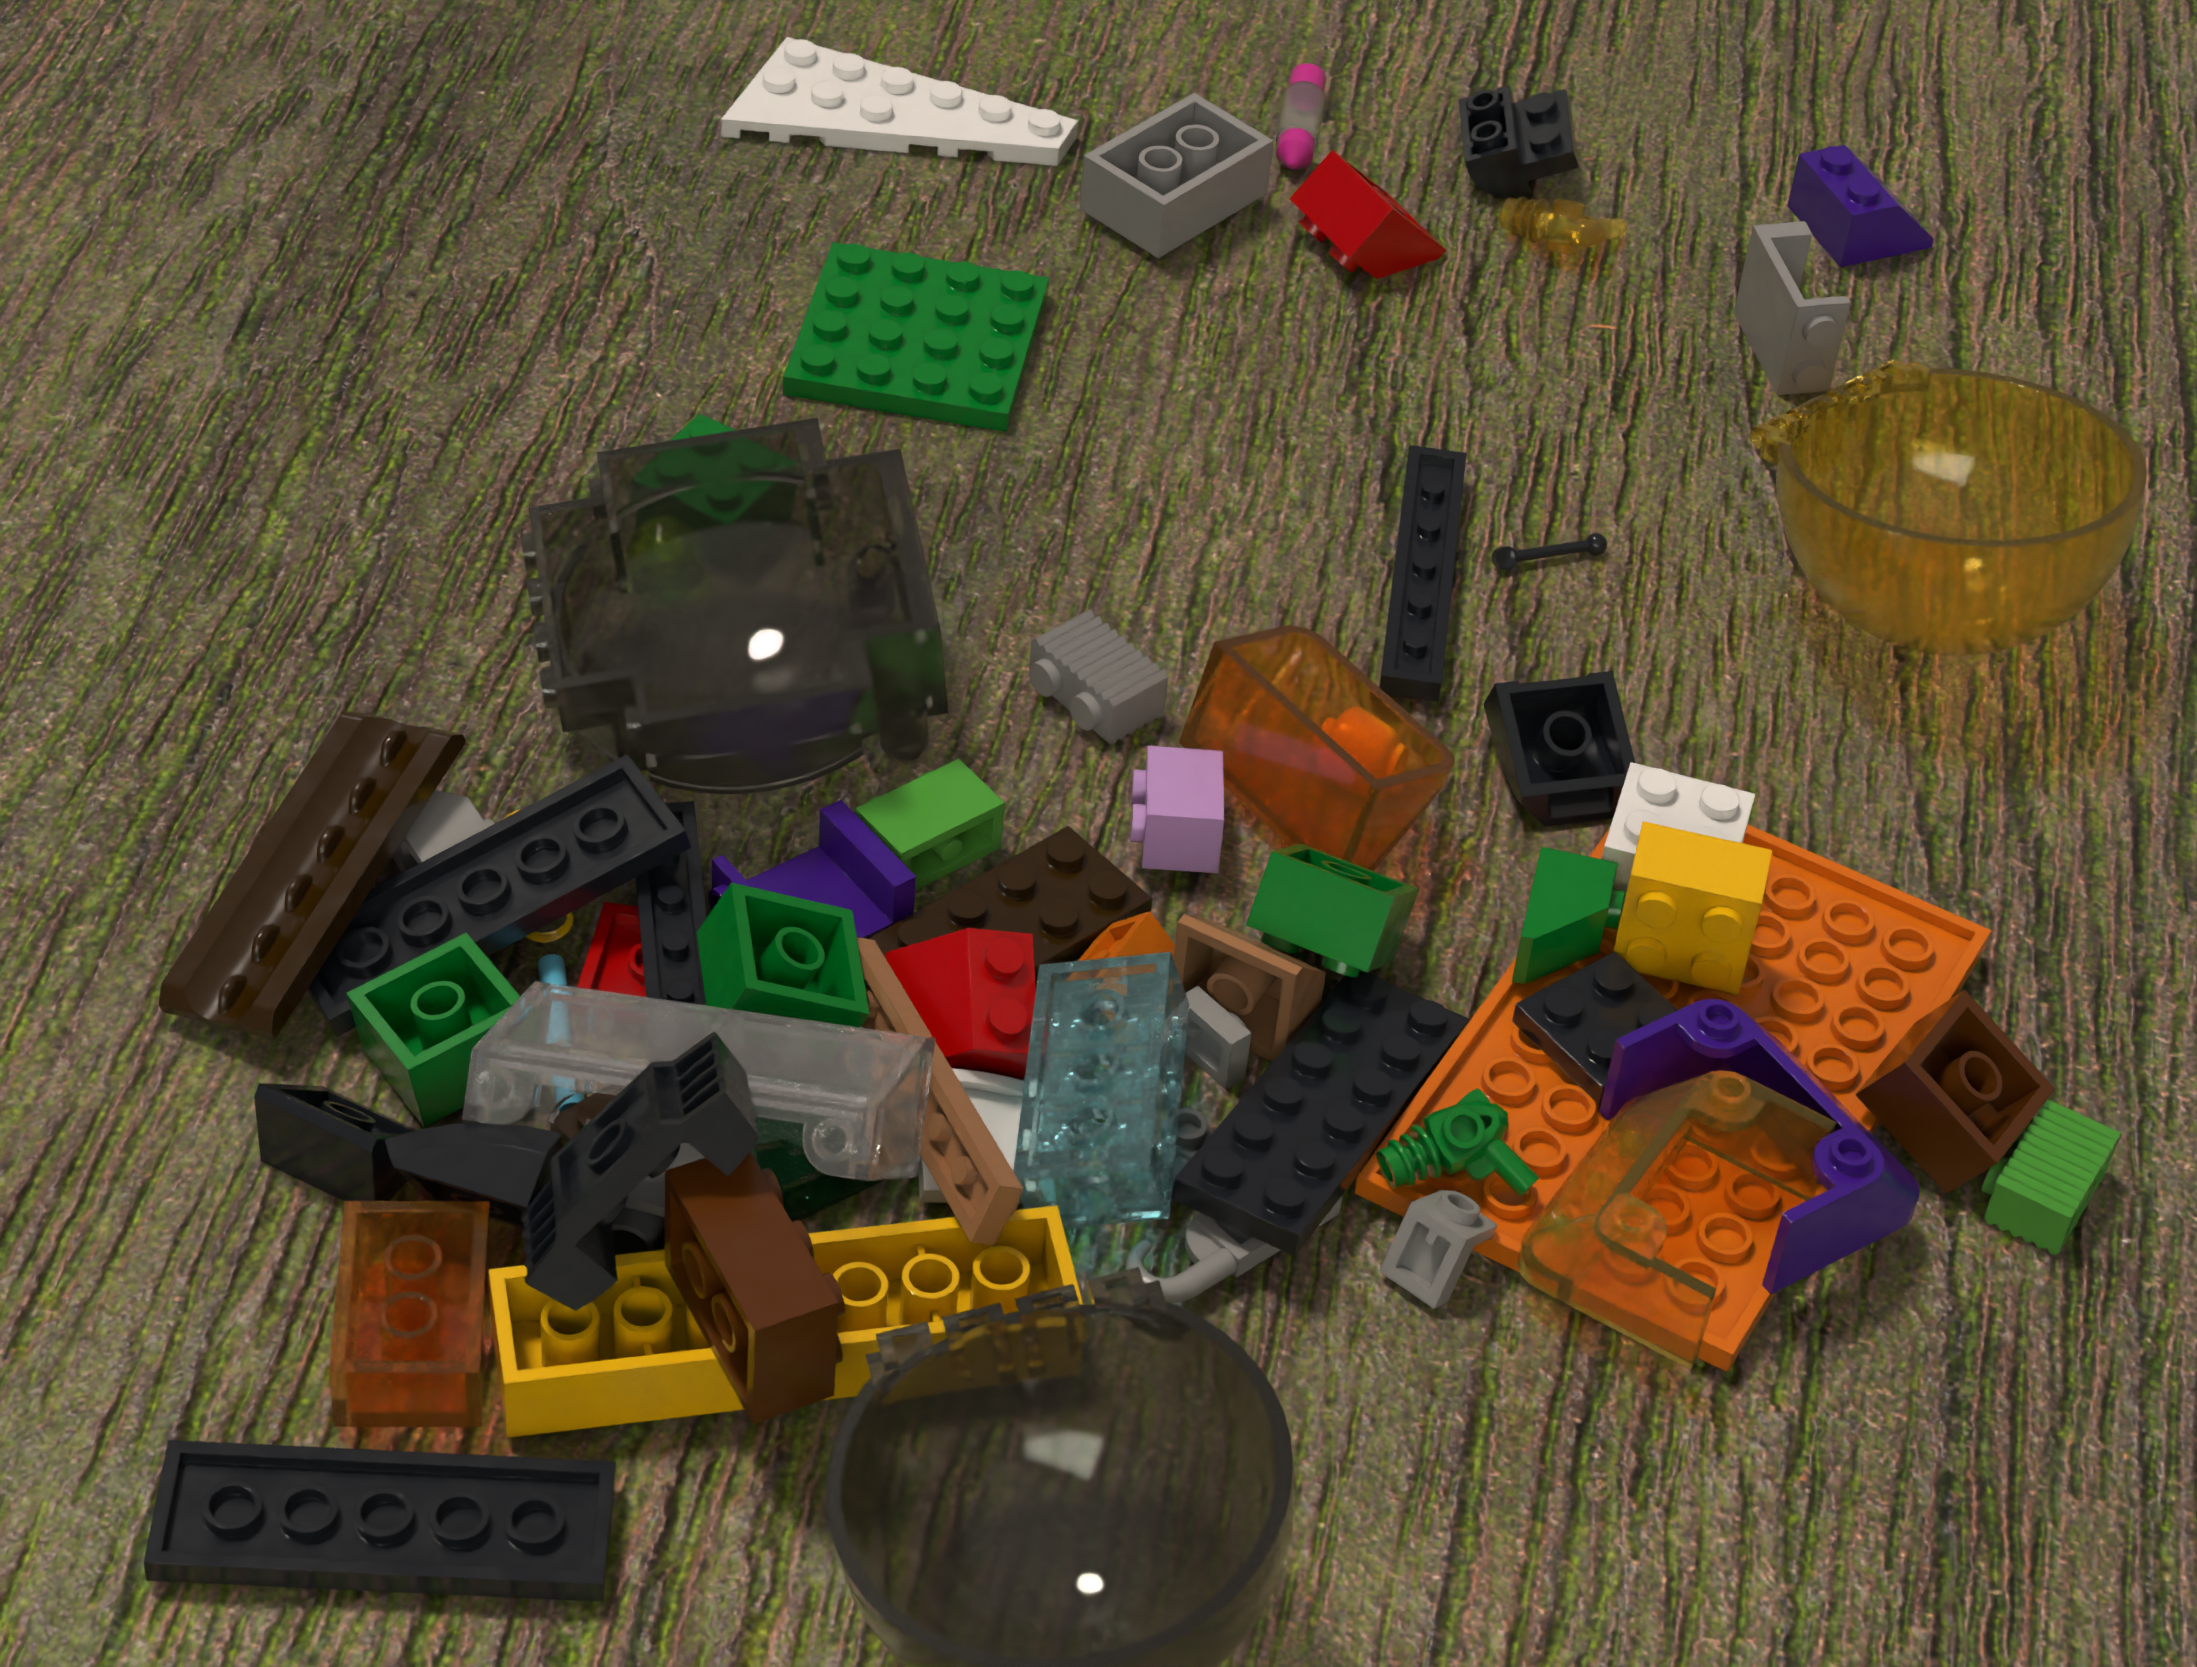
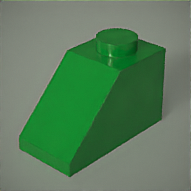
(1566, 913)

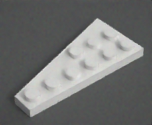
(888, 108)

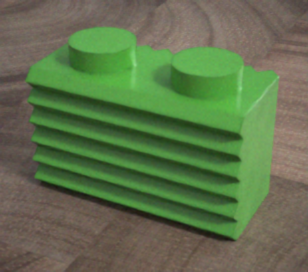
(2049, 1176)

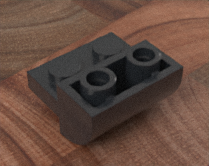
(1516, 141)

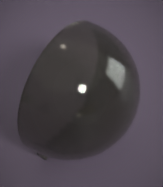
(1063, 1485)

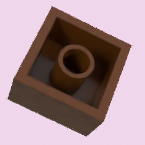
(1955, 1092)

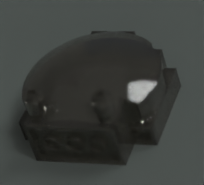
(772, 633)

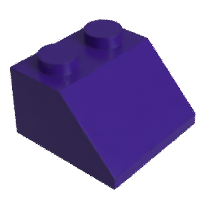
(1852, 209)

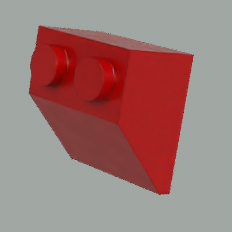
(1362, 221)
(973, 996)

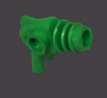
(1455, 1140)

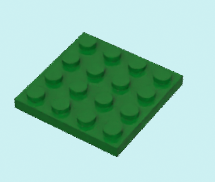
(917, 336)

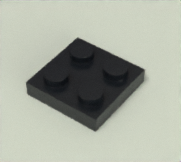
(1584, 1016)

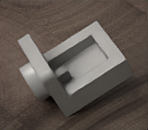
(1216, 1039)

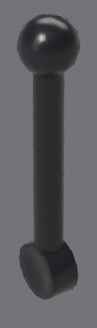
(1506, 557)

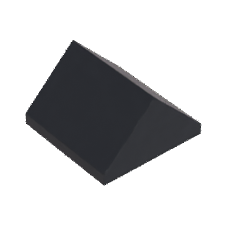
(328, 1141)

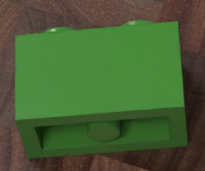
(937, 821)

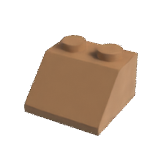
(1249, 979)

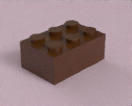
(753, 1285)

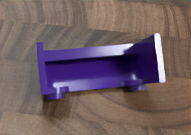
(1865, 1184)

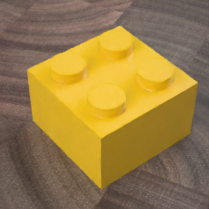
(1692, 907)

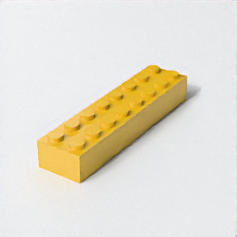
(645, 1358)

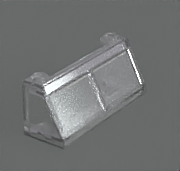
(848, 1084)

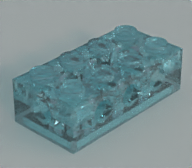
(1088, 1016)

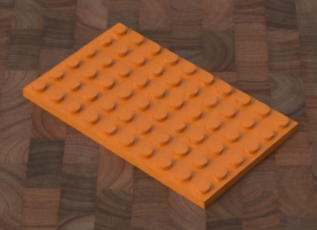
(1829, 973)

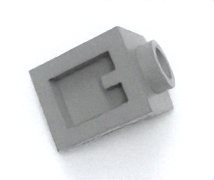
(1436, 1245)

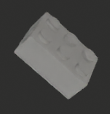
(1175, 174)

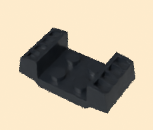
(637, 1135)

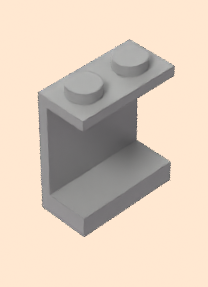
(1789, 334)

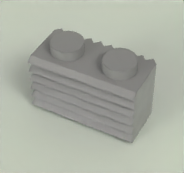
(1098, 677)

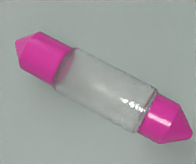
(1301, 117)

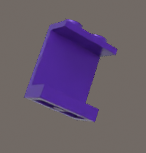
(844, 871)

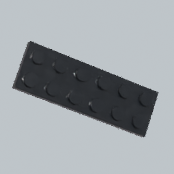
(506, 880)
(1318, 1112)
(382, 1521)

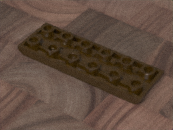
(308, 874)

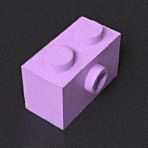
(1179, 809)

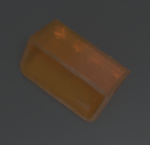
(1315, 744)

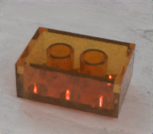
(411, 1314)

